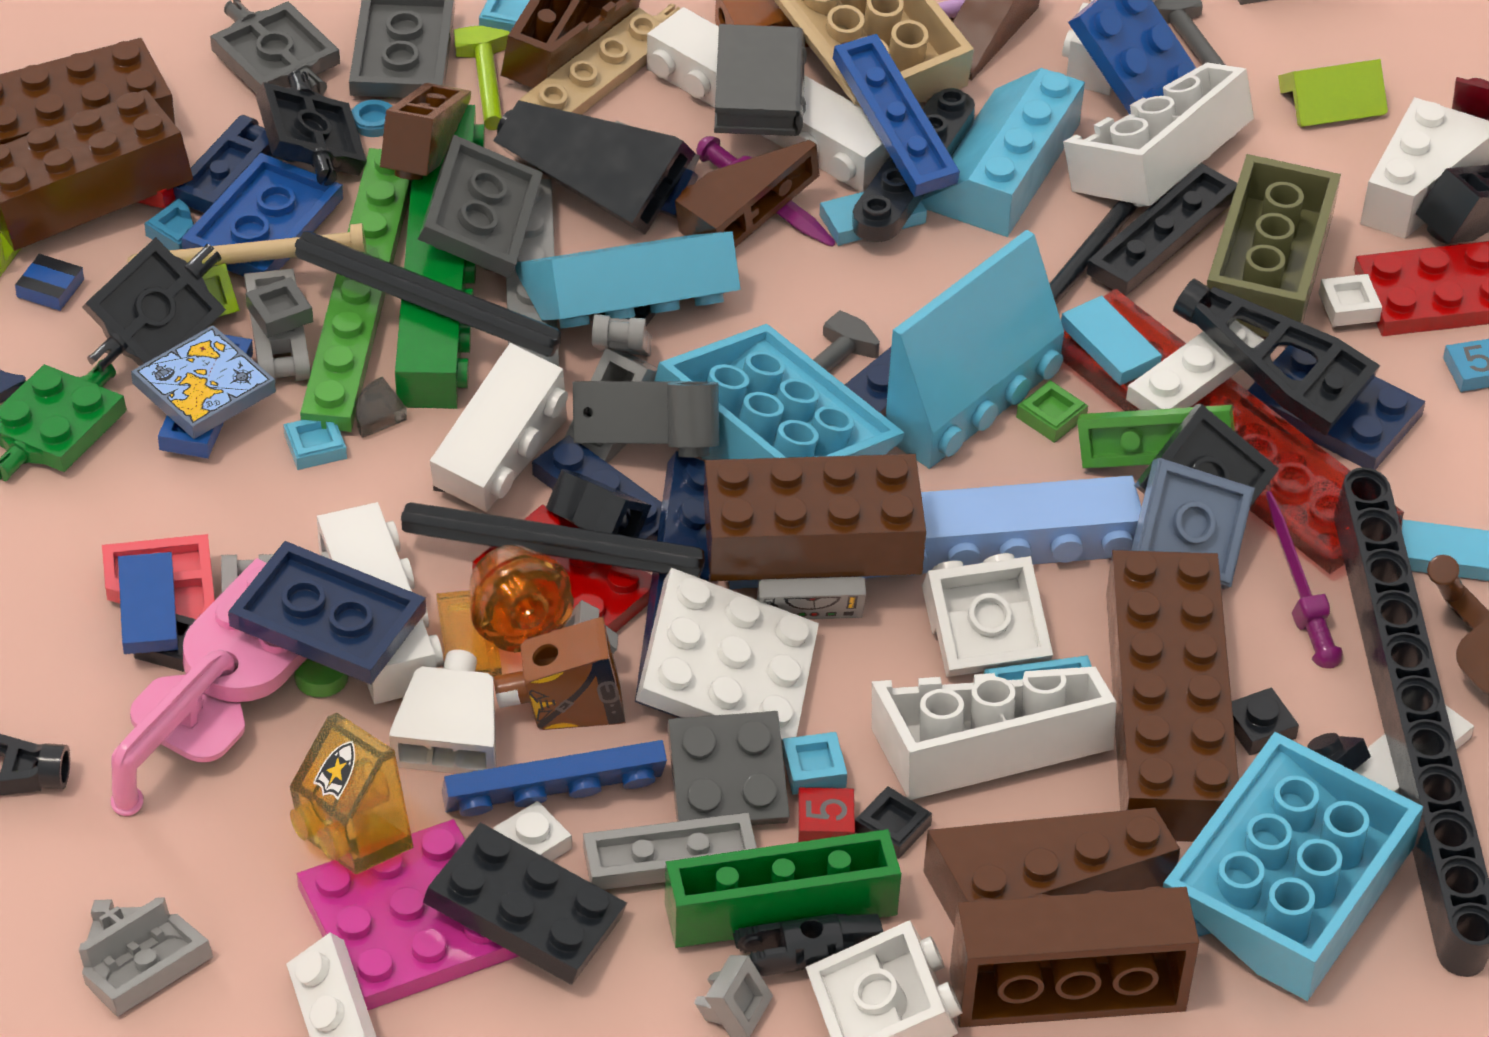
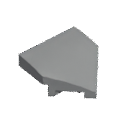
(138, 952)

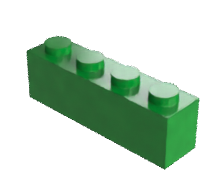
(780, 883)

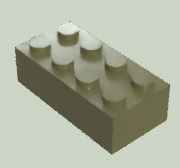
(1275, 236)

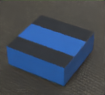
(49, 282)

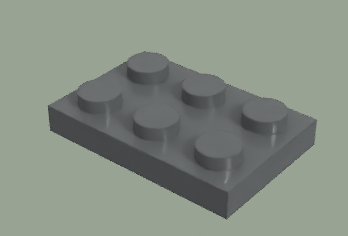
(400, 46)
(480, 206)

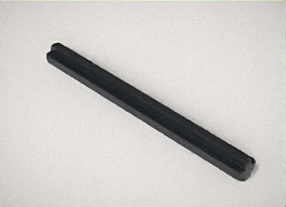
(428, 293)
(552, 539)

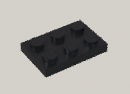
(525, 903)

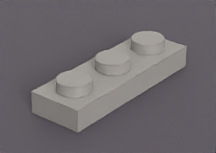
(640, 853)

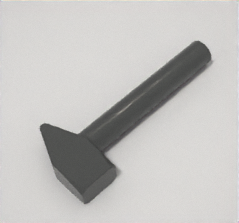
(1180, 15)
(847, 336)

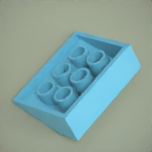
(974, 352)
(780, 401)
(1295, 862)

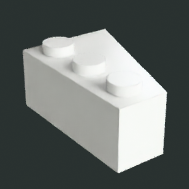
(1414, 160)
(501, 428)

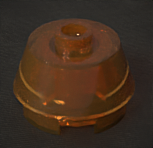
(518, 596)

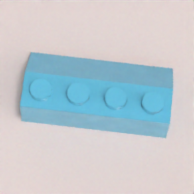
(1010, 150)
(631, 277)

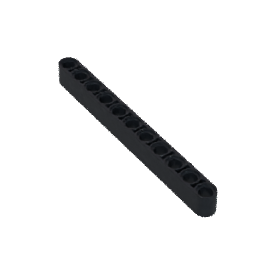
(1415, 720)

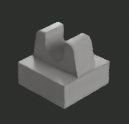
(735, 997)

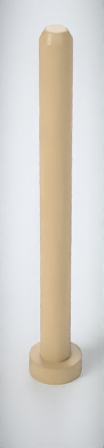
(270, 248)

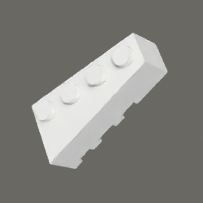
(1161, 137)
(990, 728)

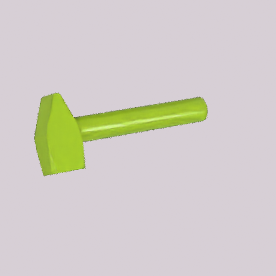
(481, 43)

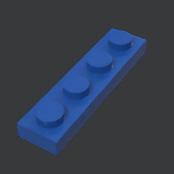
(896, 115)
(533, 781)

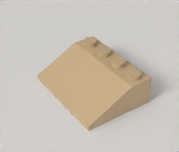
(914, 32)

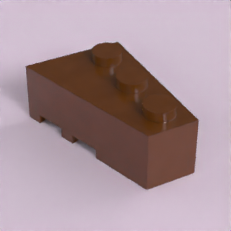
(555, 32)

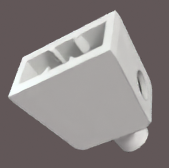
(447, 718)

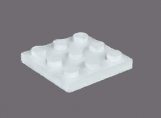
(725, 654)

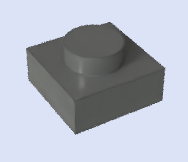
(279, 307)

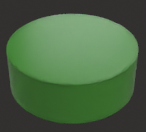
(319, 680)

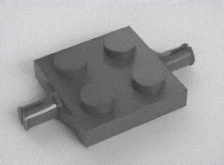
(272, 45)

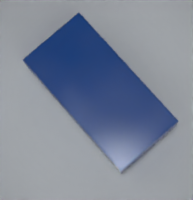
(147, 603)

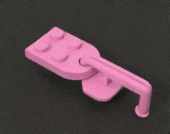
(201, 709)

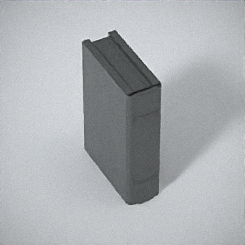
(760, 80)

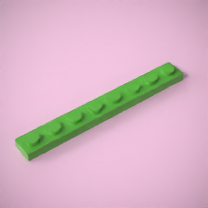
(354, 307)

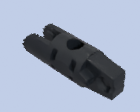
(804, 941)

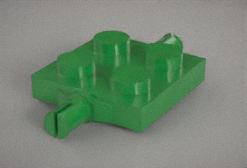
(56, 418)

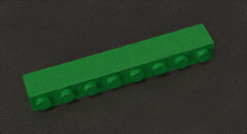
(430, 344)

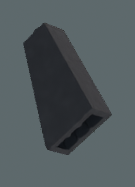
(603, 161)

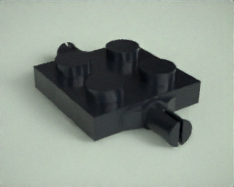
(310, 128)
(153, 304)

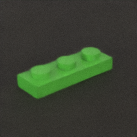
(1133, 436)

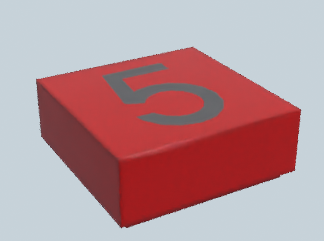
(825, 813)

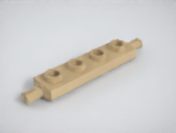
(600, 66)

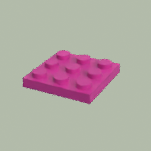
(386, 927)

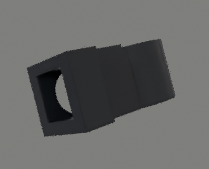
(596, 505)

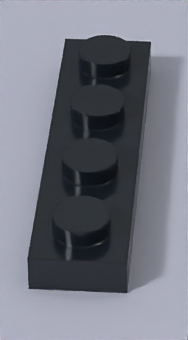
(1162, 229)

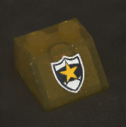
(350, 797)

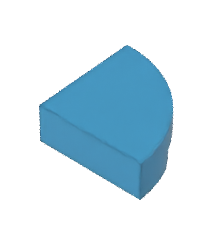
(170, 225)

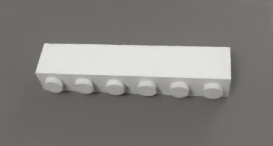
(847, 145)

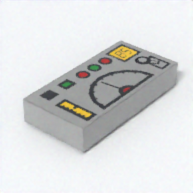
(816, 596)

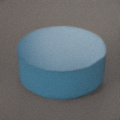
(370, 117)

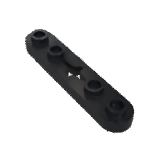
(888, 200)

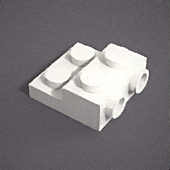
(986, 614)
(886, 988)

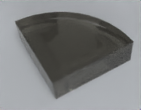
(378, 408)

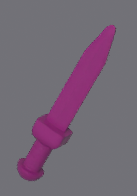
(710, 150)
(1309, 610)

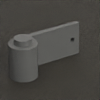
(648, 413)

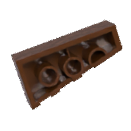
(1049, 857)

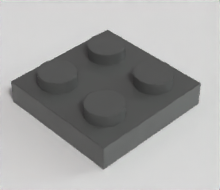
(728, 767)

